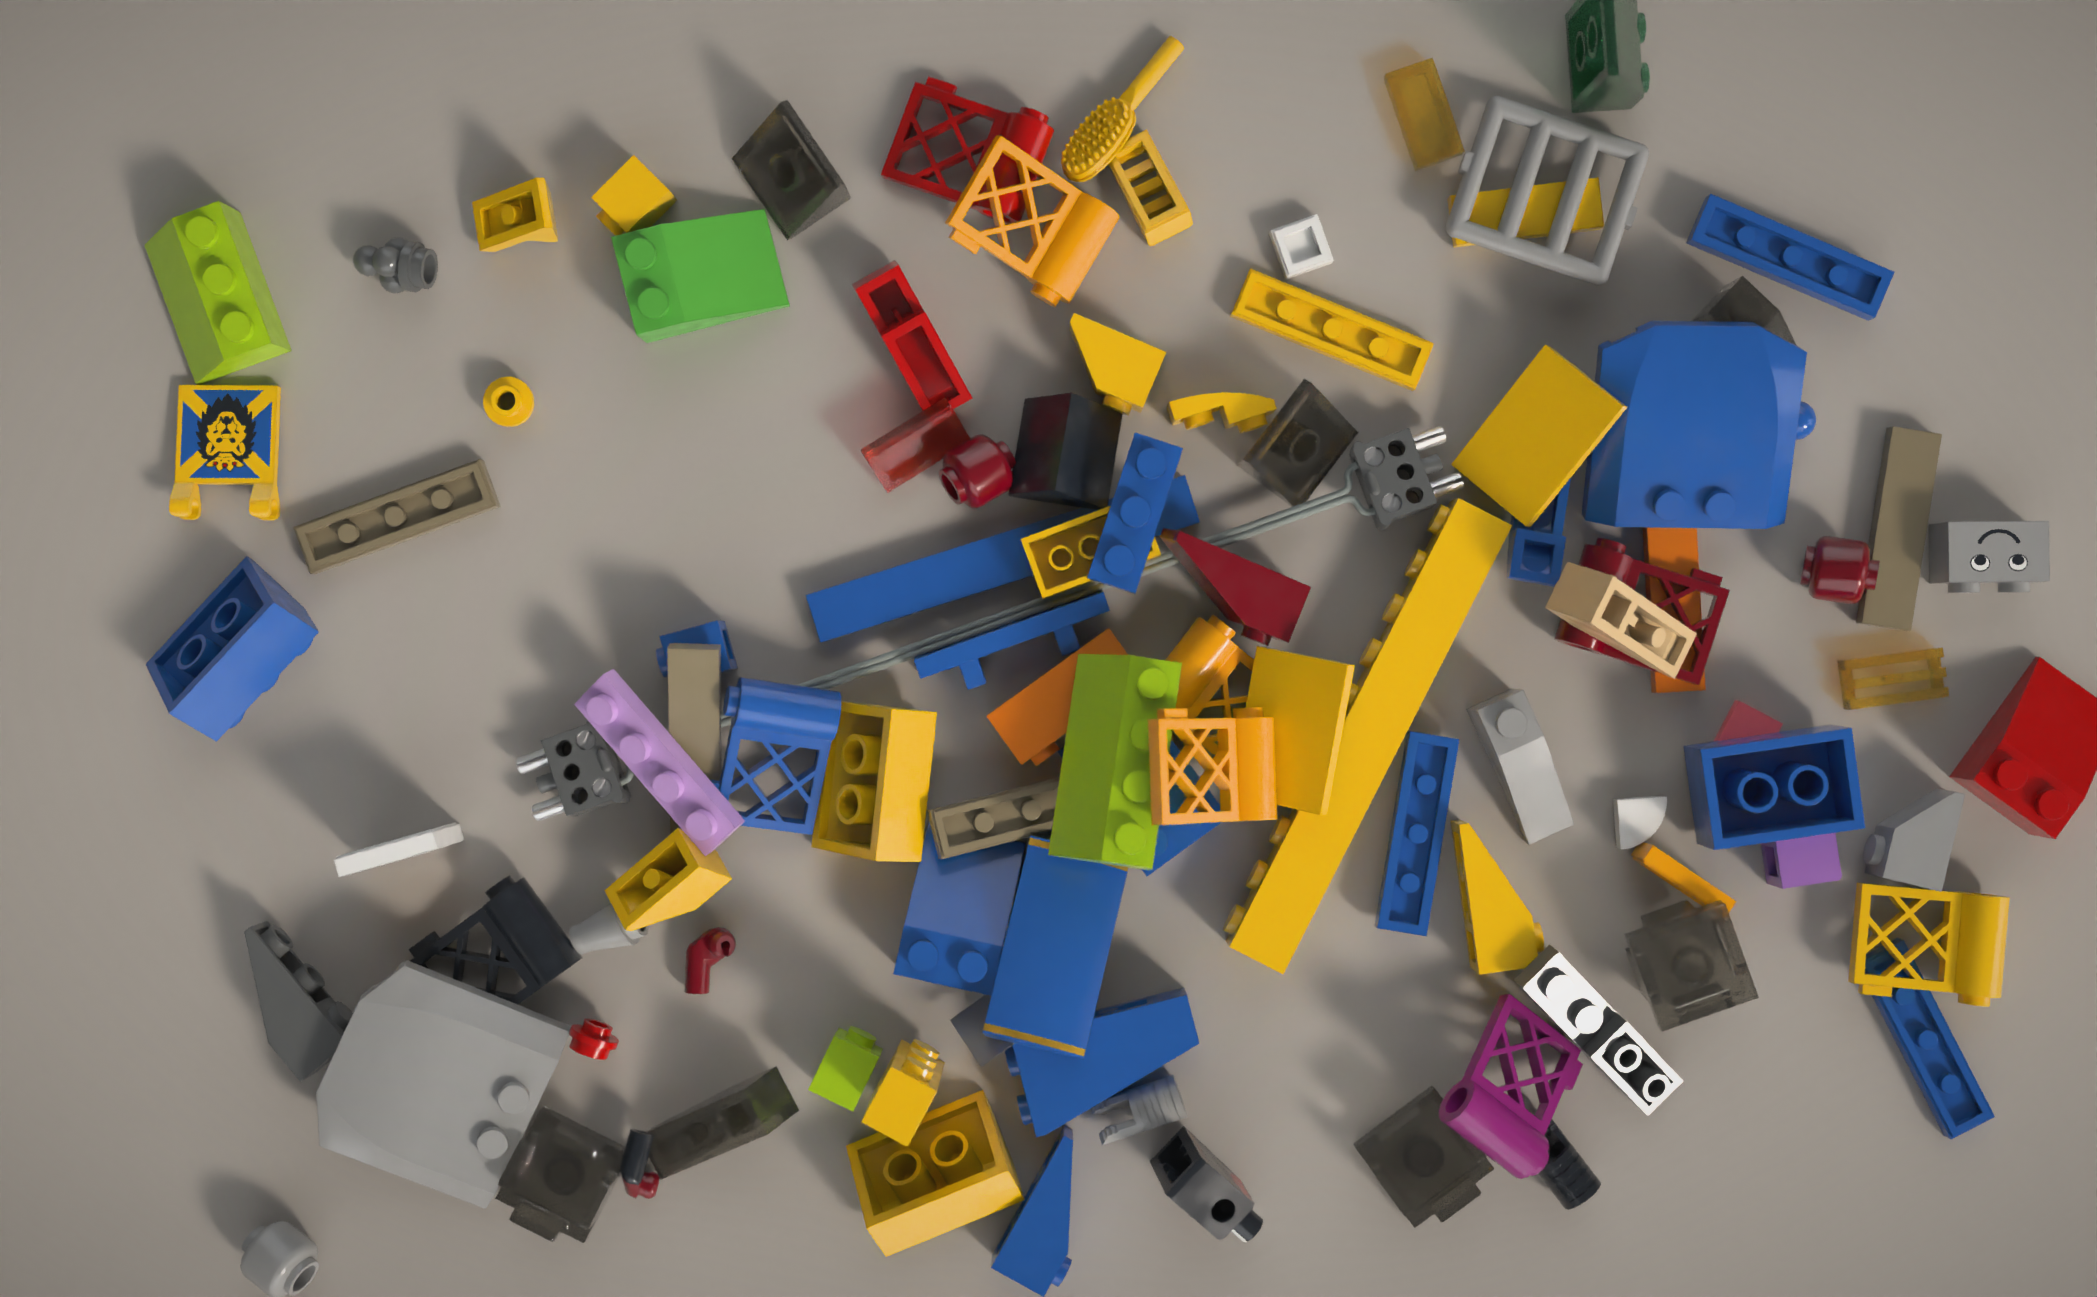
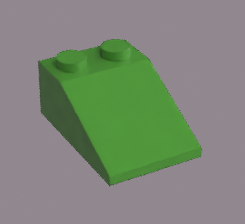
(699, 273)

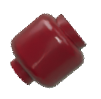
(977, 471)
(1839, 570)

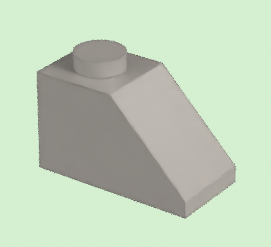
(1916, 841)

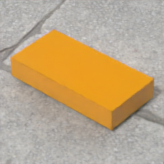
(1679, 876)

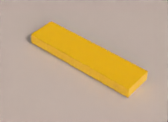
(1332, 330)

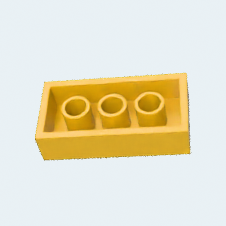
(1065, 552)

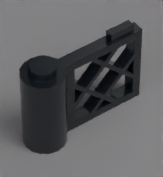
(519, 929)

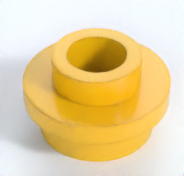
(523, 401)

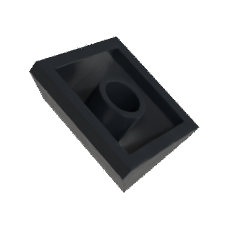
(1066, 451)

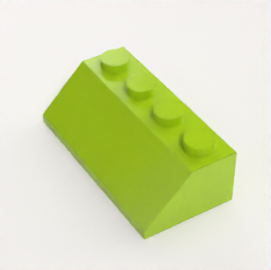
(1105, 761)

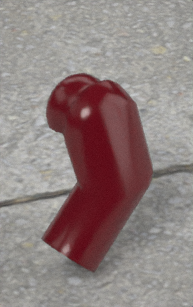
(703, 954)

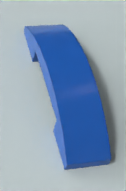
(1538, 550)

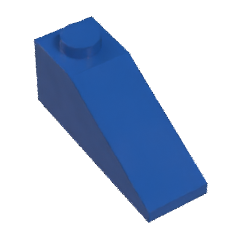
(1038, 1234)

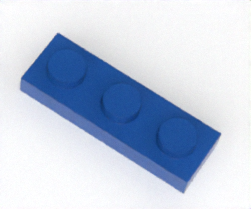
(1135, 513)

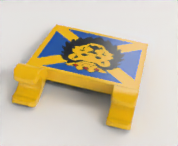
(227, 440)

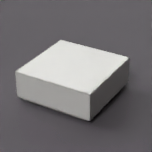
(1301, 246)

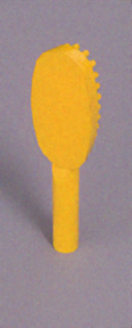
(1112, 123)

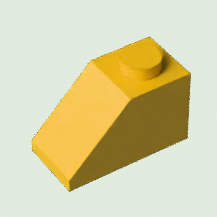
(1116, 364)
(667, 882)

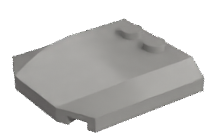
(437, 1081)

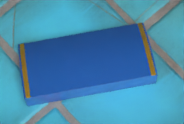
(1055, 952)

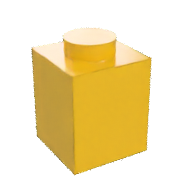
(632, 199)

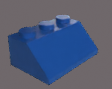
(230, 650)

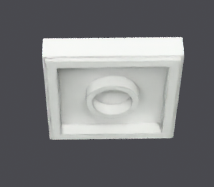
(398, 849)

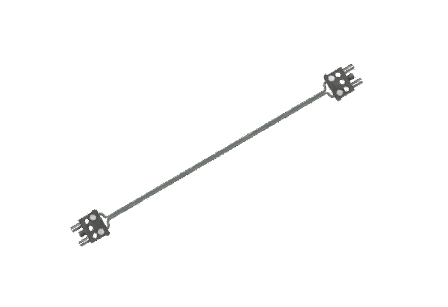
(1377, 476)

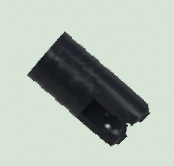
(1566, 1171)

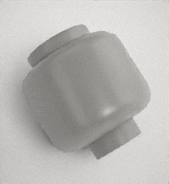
(279, 1259)

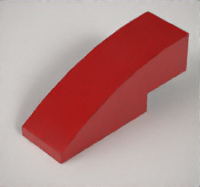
(911, 337)

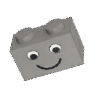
(1989, 553)

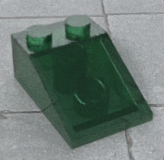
(1606, 55)

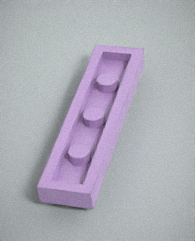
(659, 762)

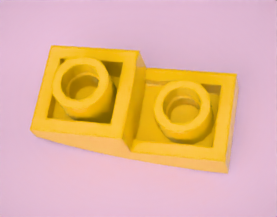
(1236, 409)

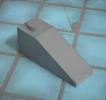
(1522, 763)

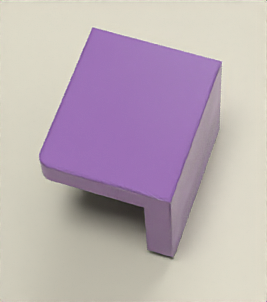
(1801, 861)

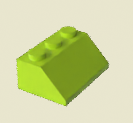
(216, 292)

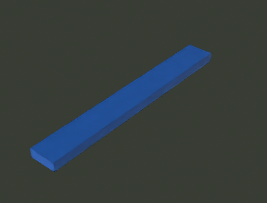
(955, 573)

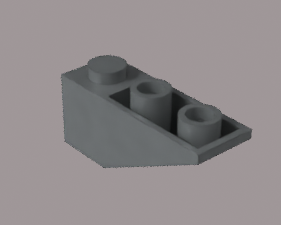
(296, 1010)

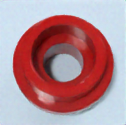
(593, 1039)

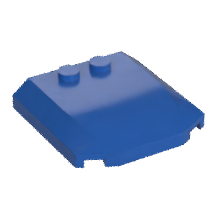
(1701, 428)

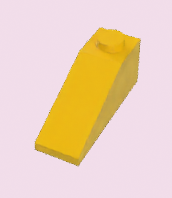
(1495, 918)

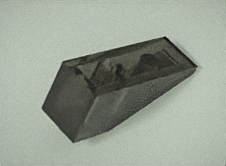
(721, 1123)

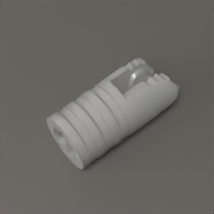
(1151, 1107)

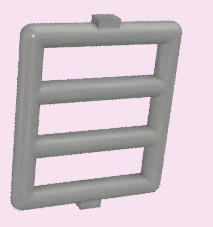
(1589, 142)

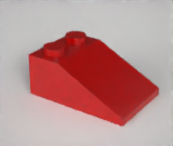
(2035, 752)

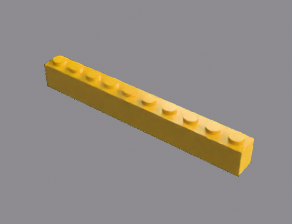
(1376, 721)

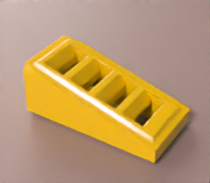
(1177, 214)

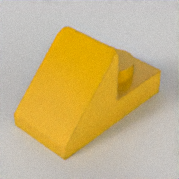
(515, 216)

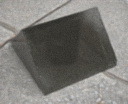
(790, 172)
(1299, 445)

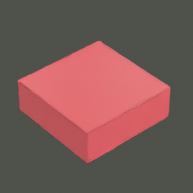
(1745, 722)

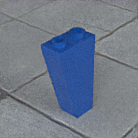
(1121, 1048)

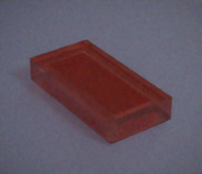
(915, 445)

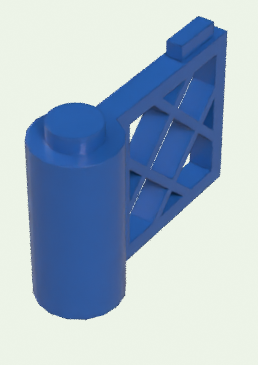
(782, 716)

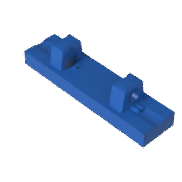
(1056, 620)

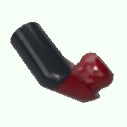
(633, 1165)

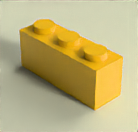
(905, 1091)

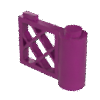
(1498, 1121)

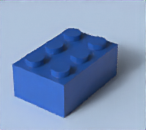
(1774, 787)

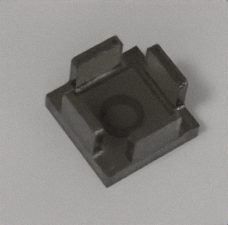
(1689, 963)
(1423, 1161)
(560, 1177)

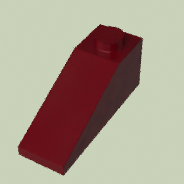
(1242, 590)

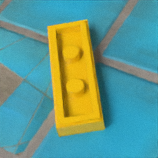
(1539, 210)

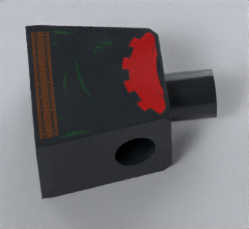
(1205, 1188)

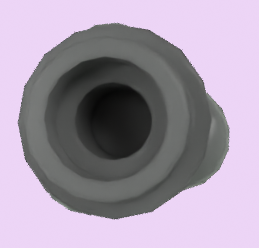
(400, 265)

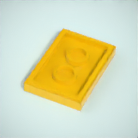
(1538, 435)
(1309, 713)

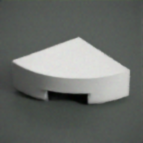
(1637, 819)

